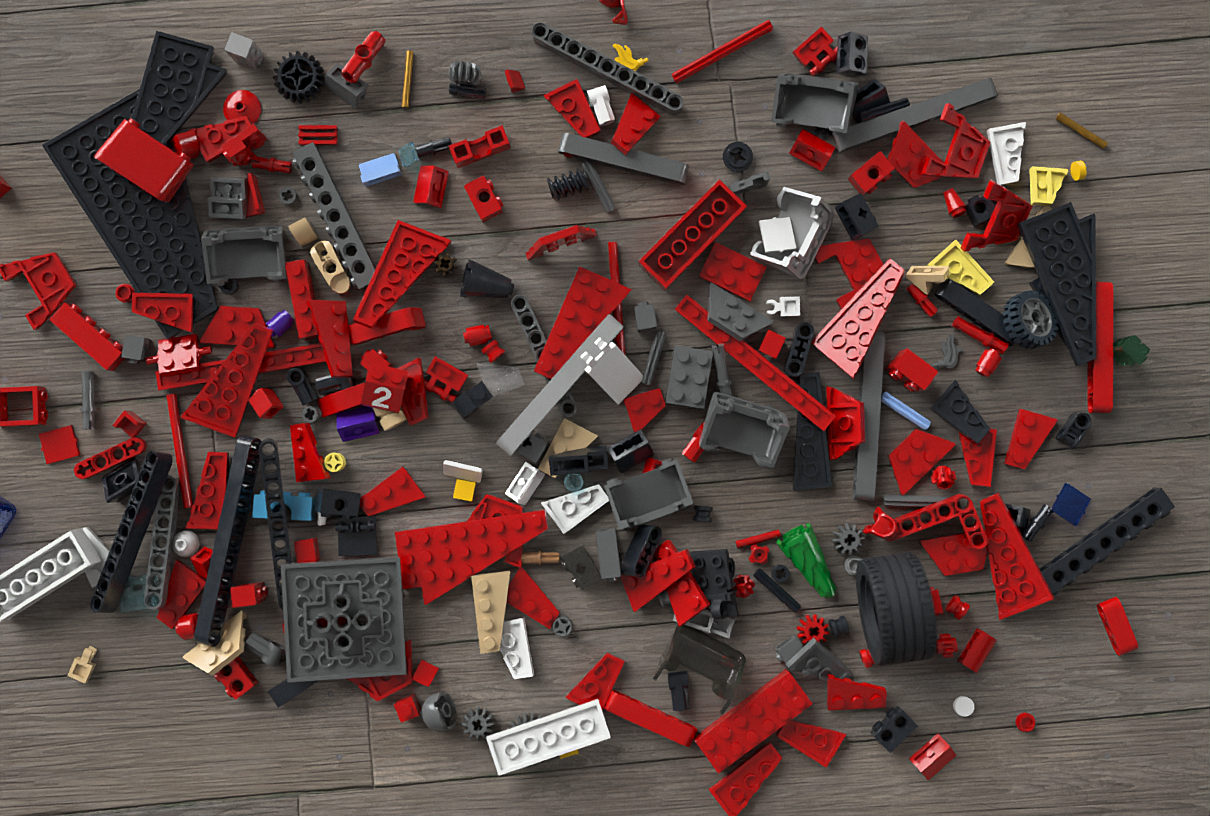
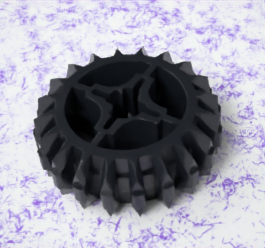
(282, 76)

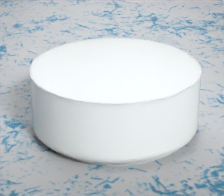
(963, 706)

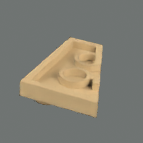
(567, 438)

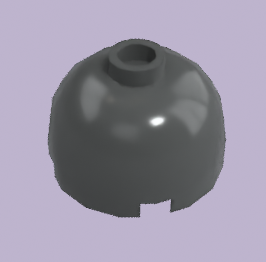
(438, 712)

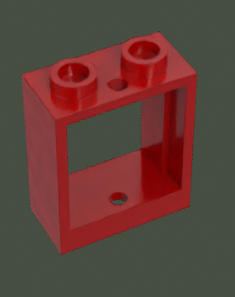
(40, 414)

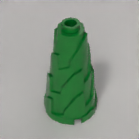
(805, 553)

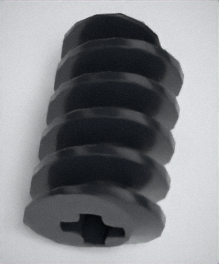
(568, 184)

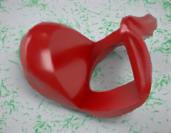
(616, 3)
(884, 525)

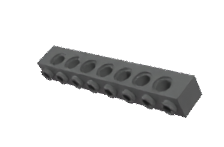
(311, 154)

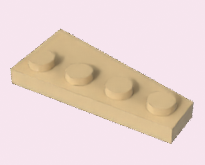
(490, 603)

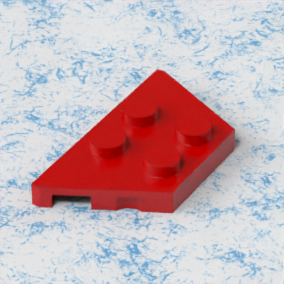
(909, 156)
(232, 324)
(848, 427)
(916, 457)
(955, 554)
(383, 686)

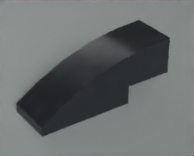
(579, 461)

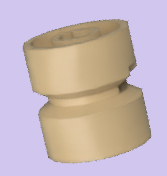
(390, 419)

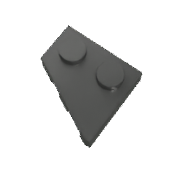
(752, 183)

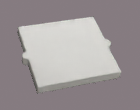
(777, 235)

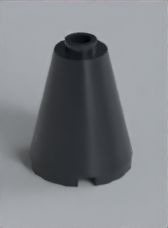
(484, 282)

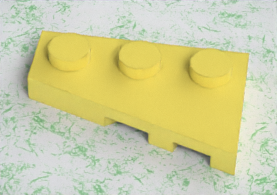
(963, 268)

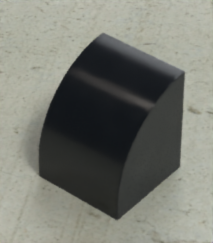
(1019, 514)

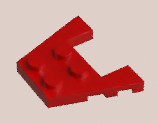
(965, 152)
(1004, 219)
(553, 241)
(857, 260)
(48, 280)
(493, 507)

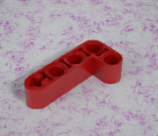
(391, 323)

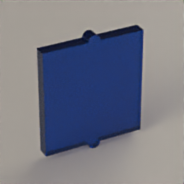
(1070, 504)

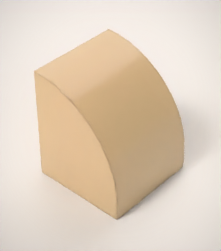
(303, 231)

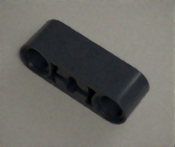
(805, 346)
(641, 550)

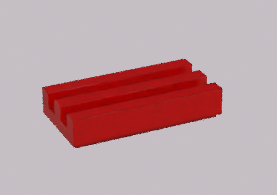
(334, 134)

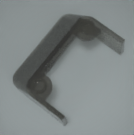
(707, 657)

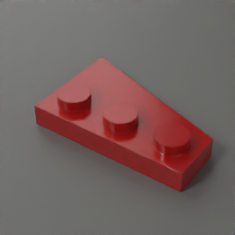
(574, 107)
(1027, 437)
(979, 458)
(391, 493)
(530, 599)
(848, 695)
(812, 740)

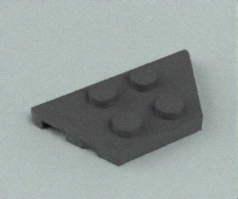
(734, 315)

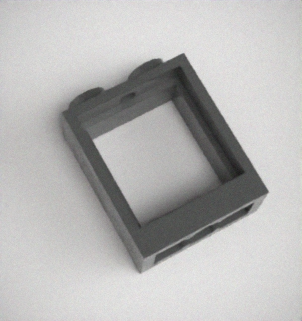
(608, 554)

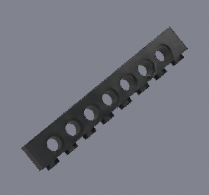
(1161, 508)

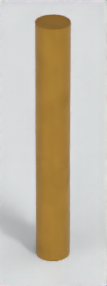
(407, 79)
(1081, 130)

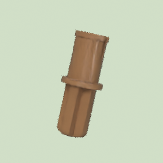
(540, 557)

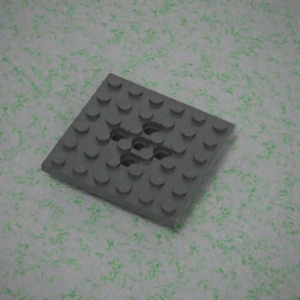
(371, 590)

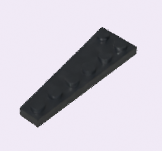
(811, 447)

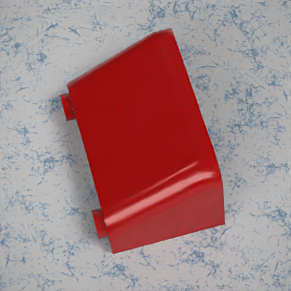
(145, 160)

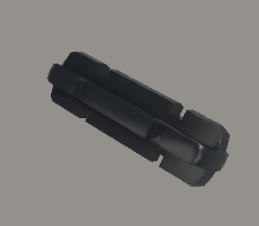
(468, 91)

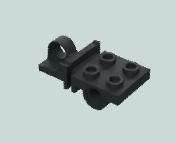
(715, 576)

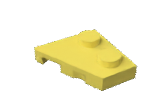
(1045, 184)

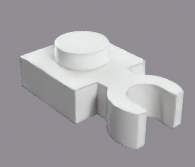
(788, 306)

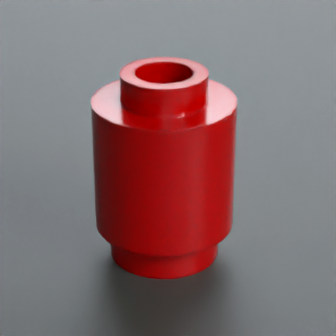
(477, 335)
(988, 362)

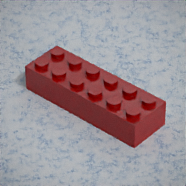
(692, 234)
(752, 720)

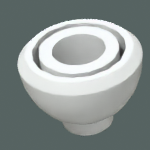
(186, 543)

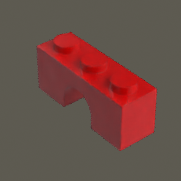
(491, 143)

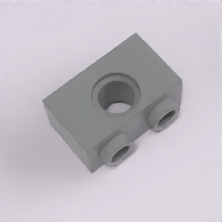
(244, 51)

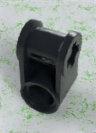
(1072, 432)

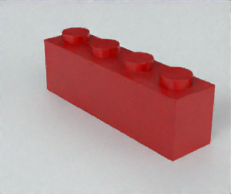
(301, 291)
(88, 336)

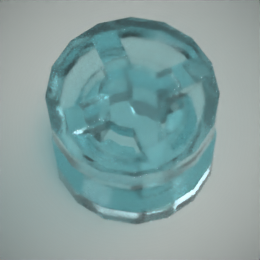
(576, 481)

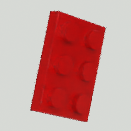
(732, 271)

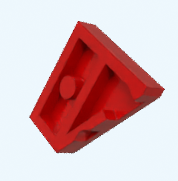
(644, 407)

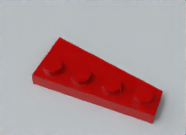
(685, 594)
(741, 783)

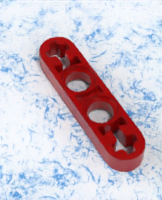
(111, 460)

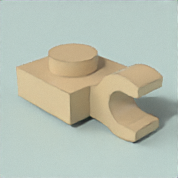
(82, 667)

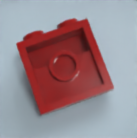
(240, 147)

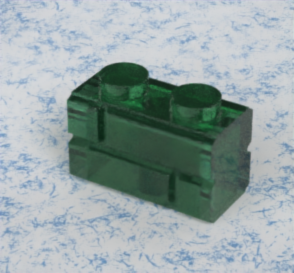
(1130, 351)

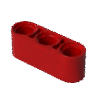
(1117, 626)

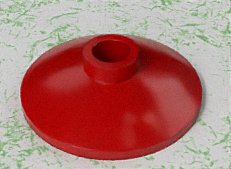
(250, 102)

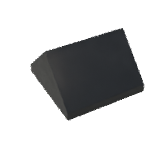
(121, 481)

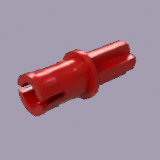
(922, 299)

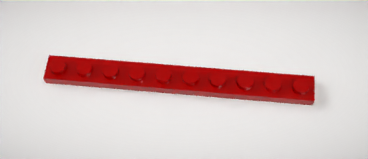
(272, 361)
(757, 365)

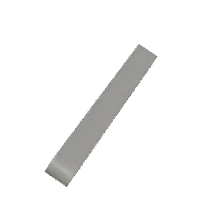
(557, 387)

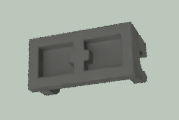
(347, 91)

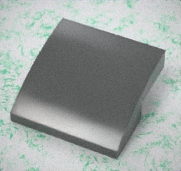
(228, 197)

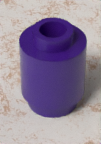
(280, 323)

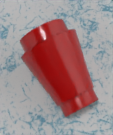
(954, 203)

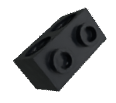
(852, 54)
(987, 209)
(897, 732)

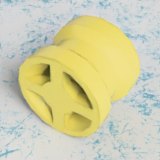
(330, 462)

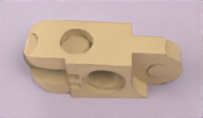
(339, 279)

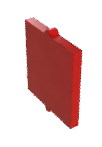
(59, 444)

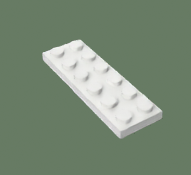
(548, 737)

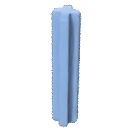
(905, 411)

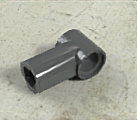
(269, 650)

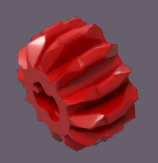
(812, 623)

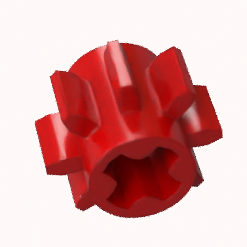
(943, 477)
(744, 586)
(946, 645)

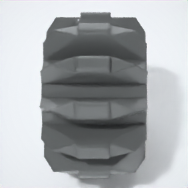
(464, 73)
(845, 547)
(485, 723)

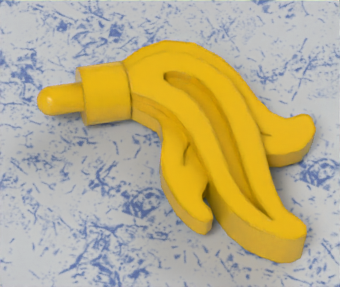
(625, 58)

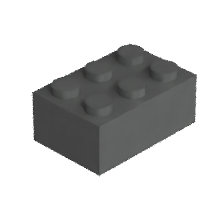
(688, 377)

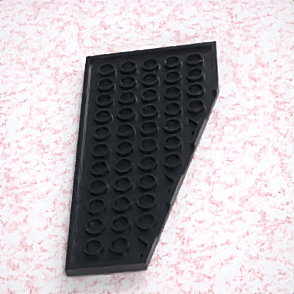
(149, 238)

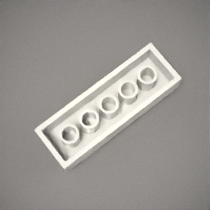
(45, 572)

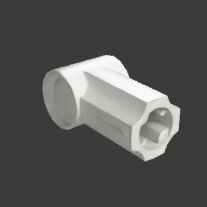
(600, 101)

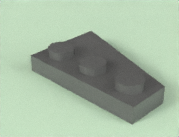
(818, 661)

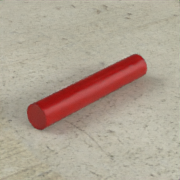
(758, 538)

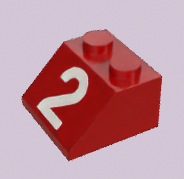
(384, 388)

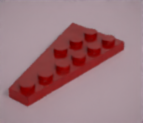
(403, 261)
(227, 393)
(1013, 569)

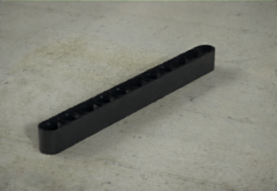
(228, 541)

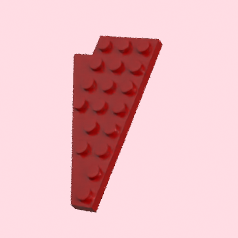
(453, 552)

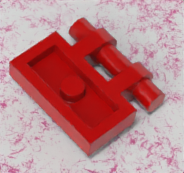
(814, 46)
(447, 374)

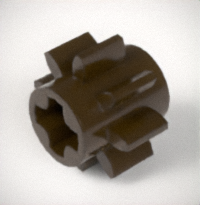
(441, 266)

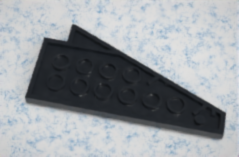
(174, 85)
(1066, 265)

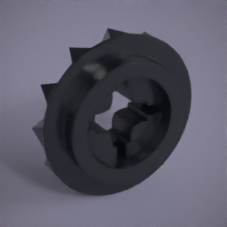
(746, 154)

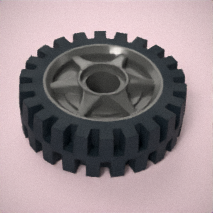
(1030, 320)

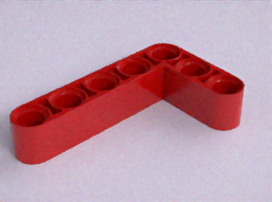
(936, 518)

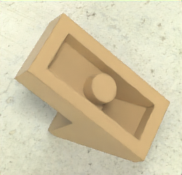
(924, 276)

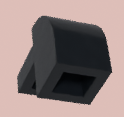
(471, 400)

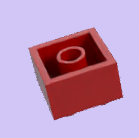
(911, 371)

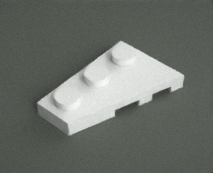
(516, 648)

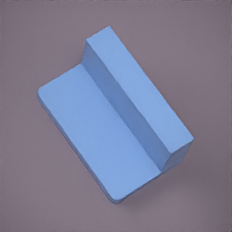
(379, 170)

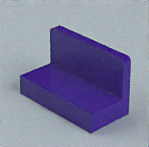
(357, 424)

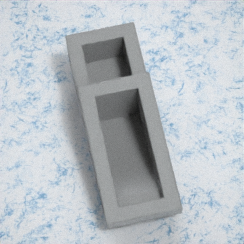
(706, 623)

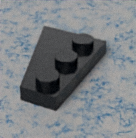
(959, 413)

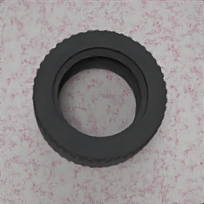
(896, 609)

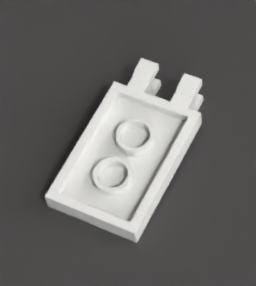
(612, 371)

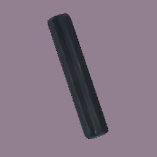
(883, 109)
(779, 592)

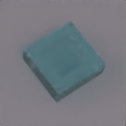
(408, 154)

